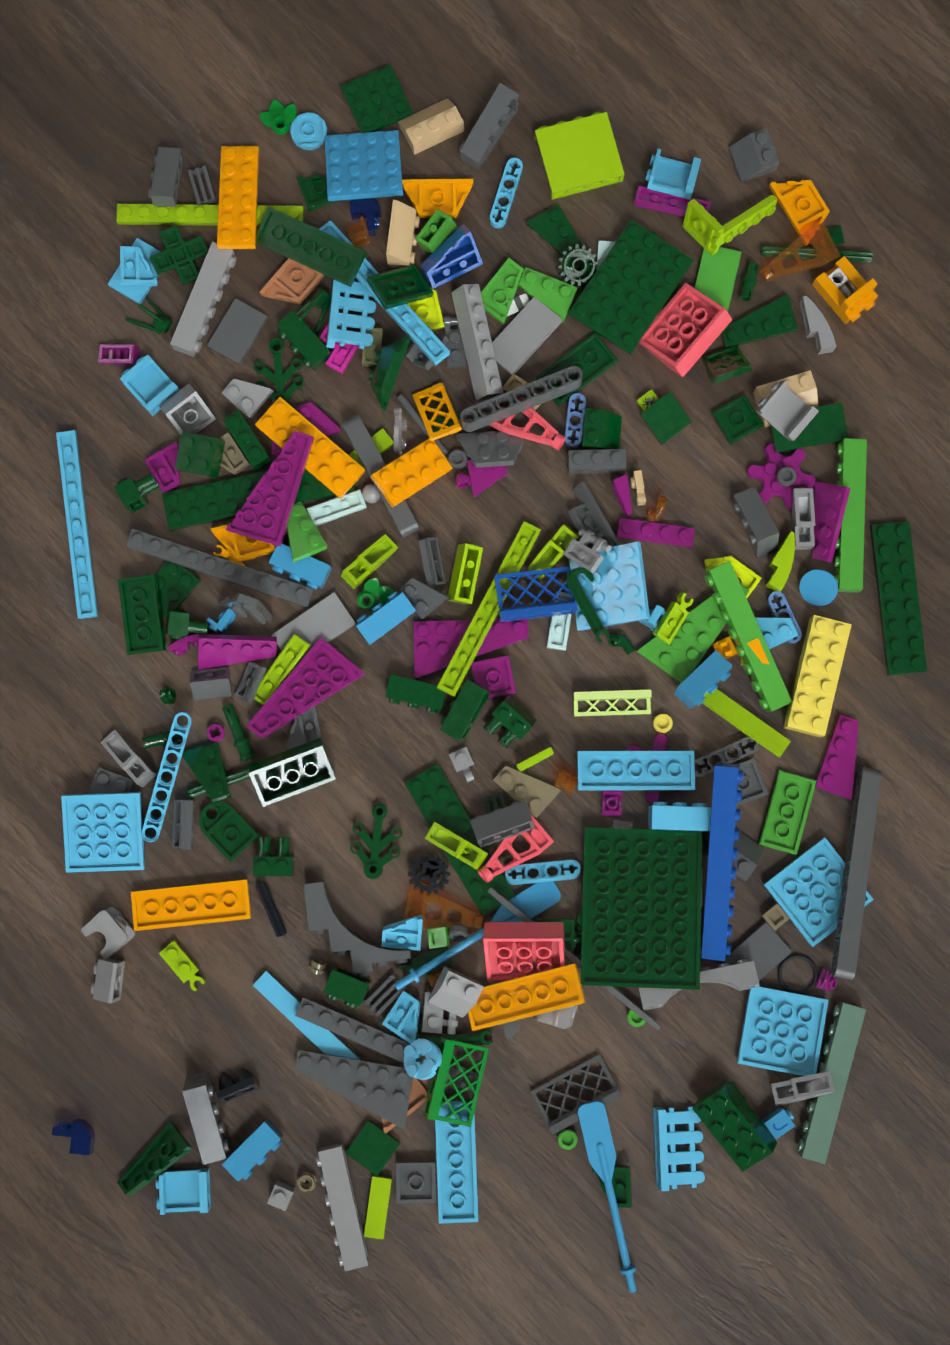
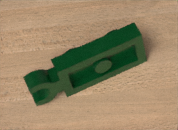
(421, 960)

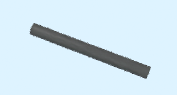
(417, 418)

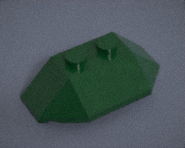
(387, 370)

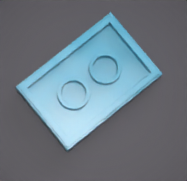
(135, 293)

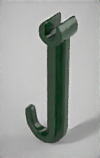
(584, 603)
(471, 1038)

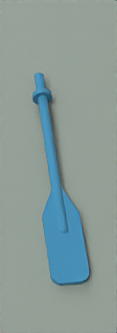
(530, 901)
(602, 1158)

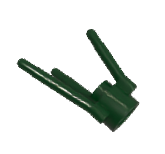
(319, 300)
(162, 323)

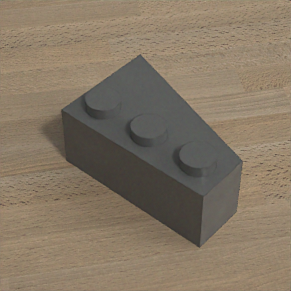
(756, 522)

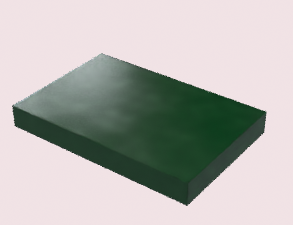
(400, 286)

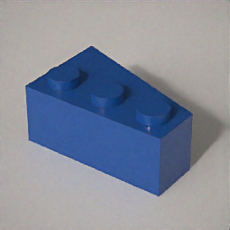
(452, 258)

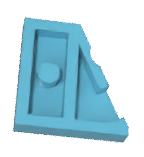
(134, 268)
(777, 630)
(403, 934)
(404, 1017)

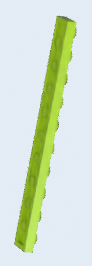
(188, 214)
(487, 611)

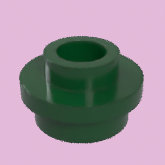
(167, 695)

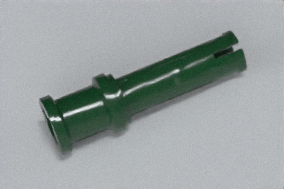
(241, 741)

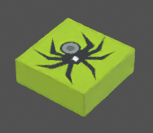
(647, 400)

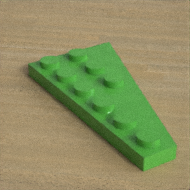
(689, 643)

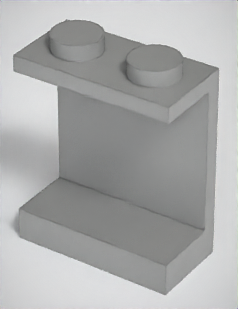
(785, 411)

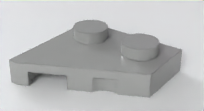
(247, 396)

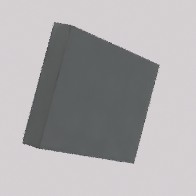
(237, 331)
(763, 948)

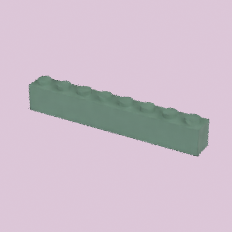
(838, 1060)

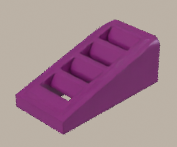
(131, 354)
(621, 489)

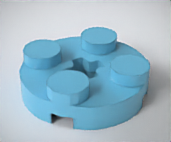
(412, 1056)

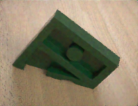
(621, 1184)

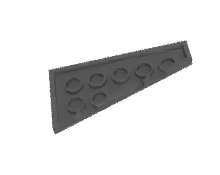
(246, 606)
(371, 1085)

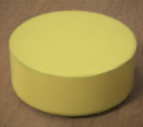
(662, 723)

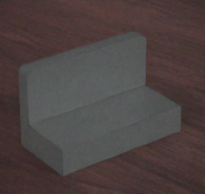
(210, 683)

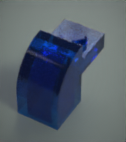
(369, 210)
(81, 1136)

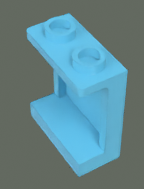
(672, 176)
(148, 384)
(184, 1191)

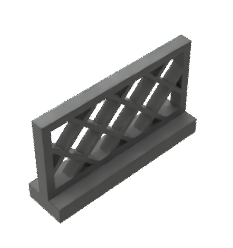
(572, 1116)

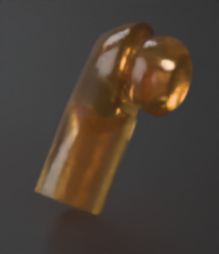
(660, 508)

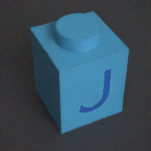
(779, 1122)

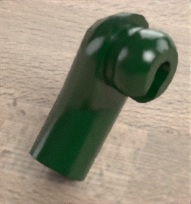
(621, 641)

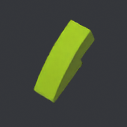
(553, 550)
(369, 561)
(782, 564)
(456, 846)

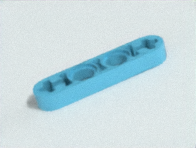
(506, 193)
(543, 875)

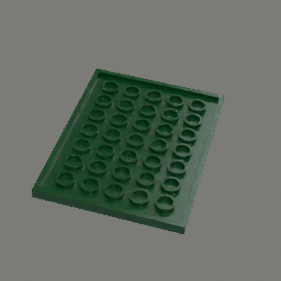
(641, 908)

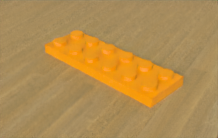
(238, 197)
(325, 460)
(191, 905)
(527, 997)

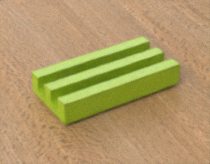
(534, 759)

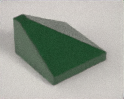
(836, 234)

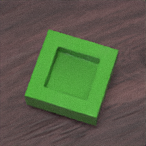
(438, 938)

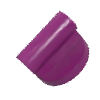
(826, 980)

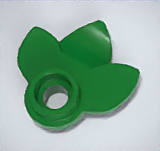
(279, 115)
(375, 593)

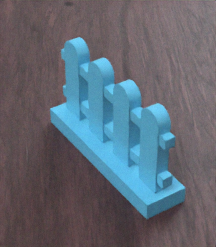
(349, 320)
(664, 1158)

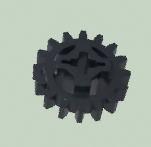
(421, 878)

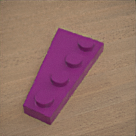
(829, 511)
(233, 649)
(839, 761)

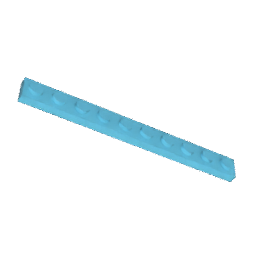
(403, 314)
(77, 524)

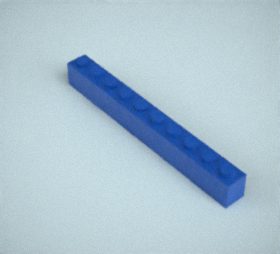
(721, 861)

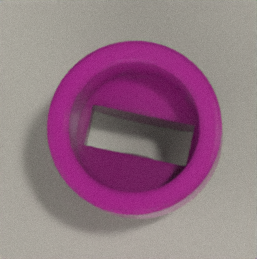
(462, 480)

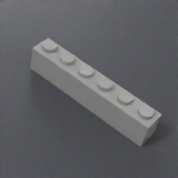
(203, 299)
(477, 342)
(343, 1206)

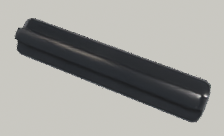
(270, 909)

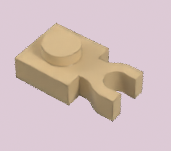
(636, 482)

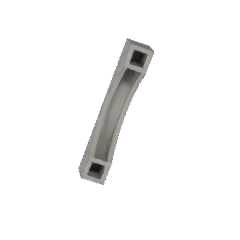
(738, 976)

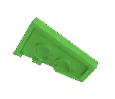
(501, 290)
(549, 291)
(303, 534)

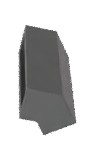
(432, 562)
(183, 824)

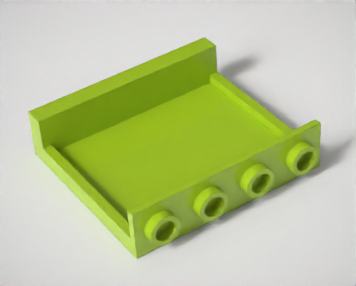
(579, 155)

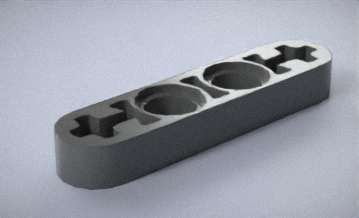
(724, 758)

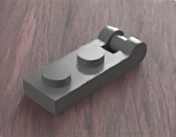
(455, 345)

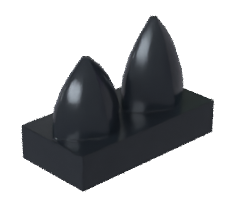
(229, 1090)

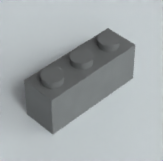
(166, 177)
(596, 461)
(502, 823)

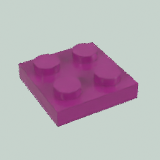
(495, 675)

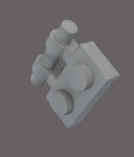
(584, 556)
(433, 1018)

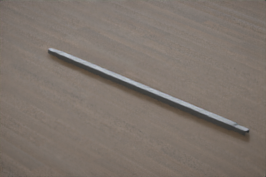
(577, 961)

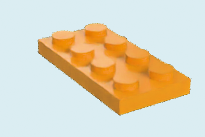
(411, 472)

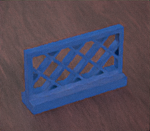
(538, 610)

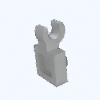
(462, 761)

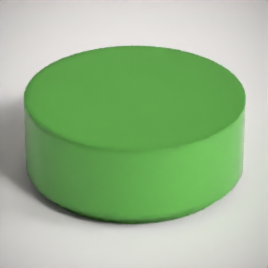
(634, 1019)
(567, 1139)

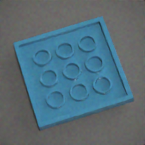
(363, 165)

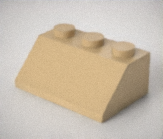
(432, 125)
(402, 235)
(800, 384)

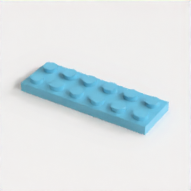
(635, 770)
(456, 1167)

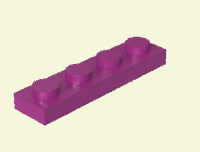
(665, 202)
(655, 533)

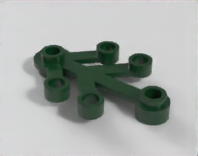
(280, 378)
(376, 844)

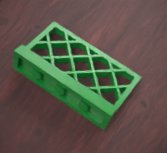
(438, 1082)

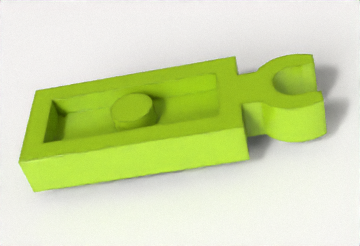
(673, 619)
(181, 964)

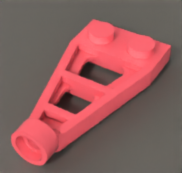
(523, 432)
(538, 841)

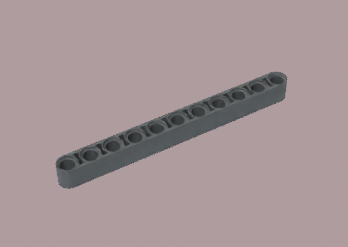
(856, 873)

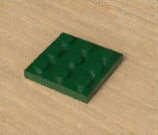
(376, 100)

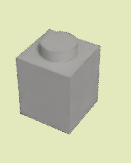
(281, 1195)

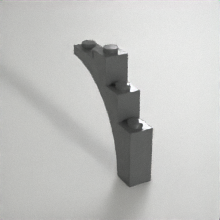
(363, 954)

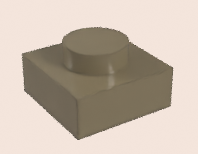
(775, 917)

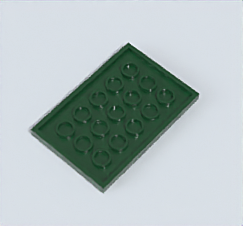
(630, 287)

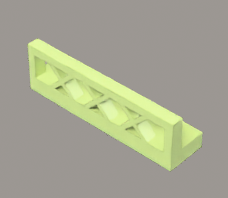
(612, 695)

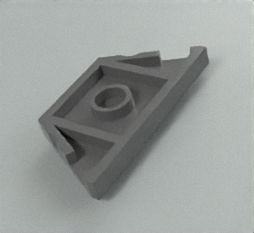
(490, 448)

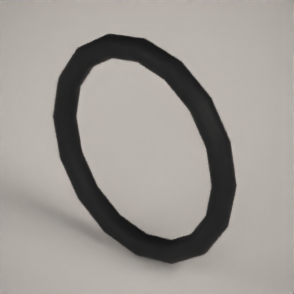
(801, 957)

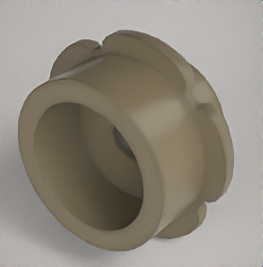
(318, 966)
(301, 1182)

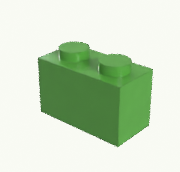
(436, 231)

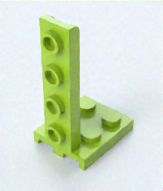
(712, 234)

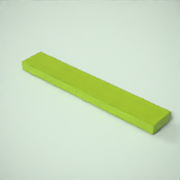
(746, 722)

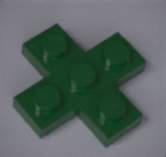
(179, 255)

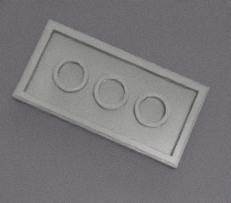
(524, 335)
(324, 621)

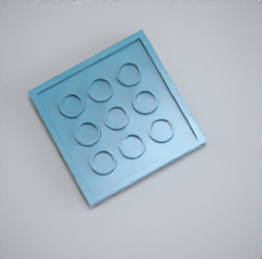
(617, 588)
(103, 832)
(811, 891)
(782, 1031)

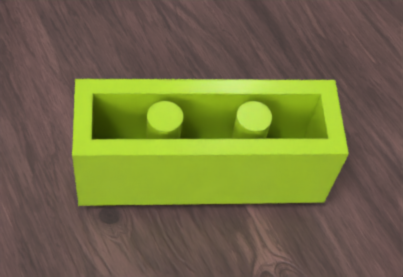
(465, 573)

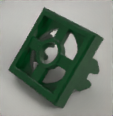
(733, 354)

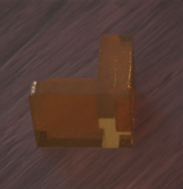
(358, 233)

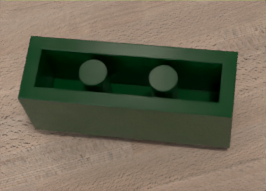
(303, 341)
(247, 440)
(415, 694)
(465, 710)

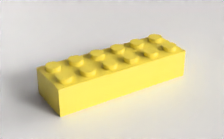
(817, 676)

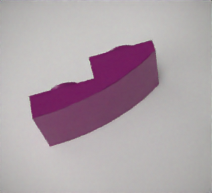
(183, 645)
(611, 803)

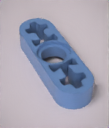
(568, 433)
(773, 606)

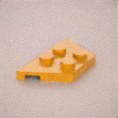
(439, 194)
(801, 204)
(241, 546)

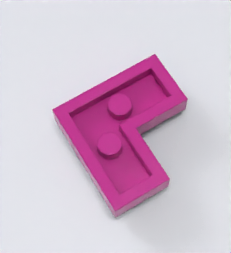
(341, 355)

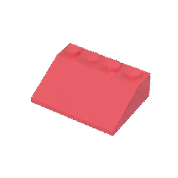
(685, 329)
(522, 948)

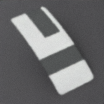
(518, 304)

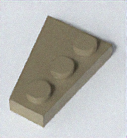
(527, 789)

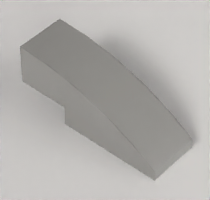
(817, 326)
(803, 518)
(128, 759)
(802, 1088)

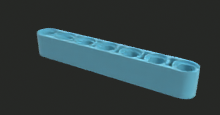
(167, 786)

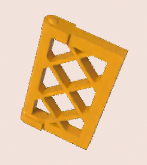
(429, 393)

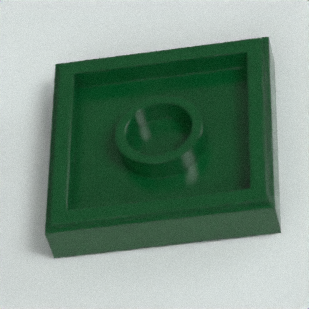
(665, 418)
(737, 419)
(372, 1148)

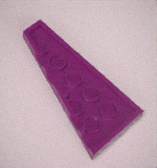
(272, 500)
(438, 641)
(311, 682)

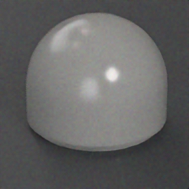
(370, 493)

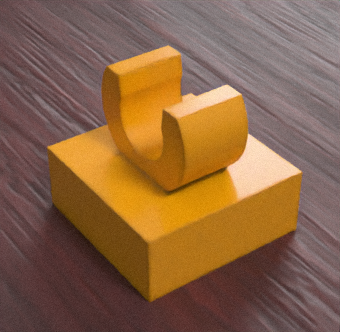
(725, 647)

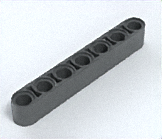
(526, 391)
(373, 462)

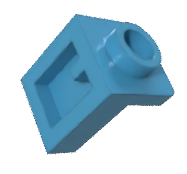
(225, 620)

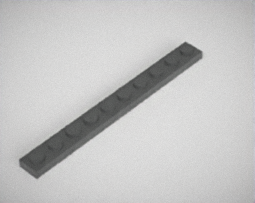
(219, 568)
(367, 1035)

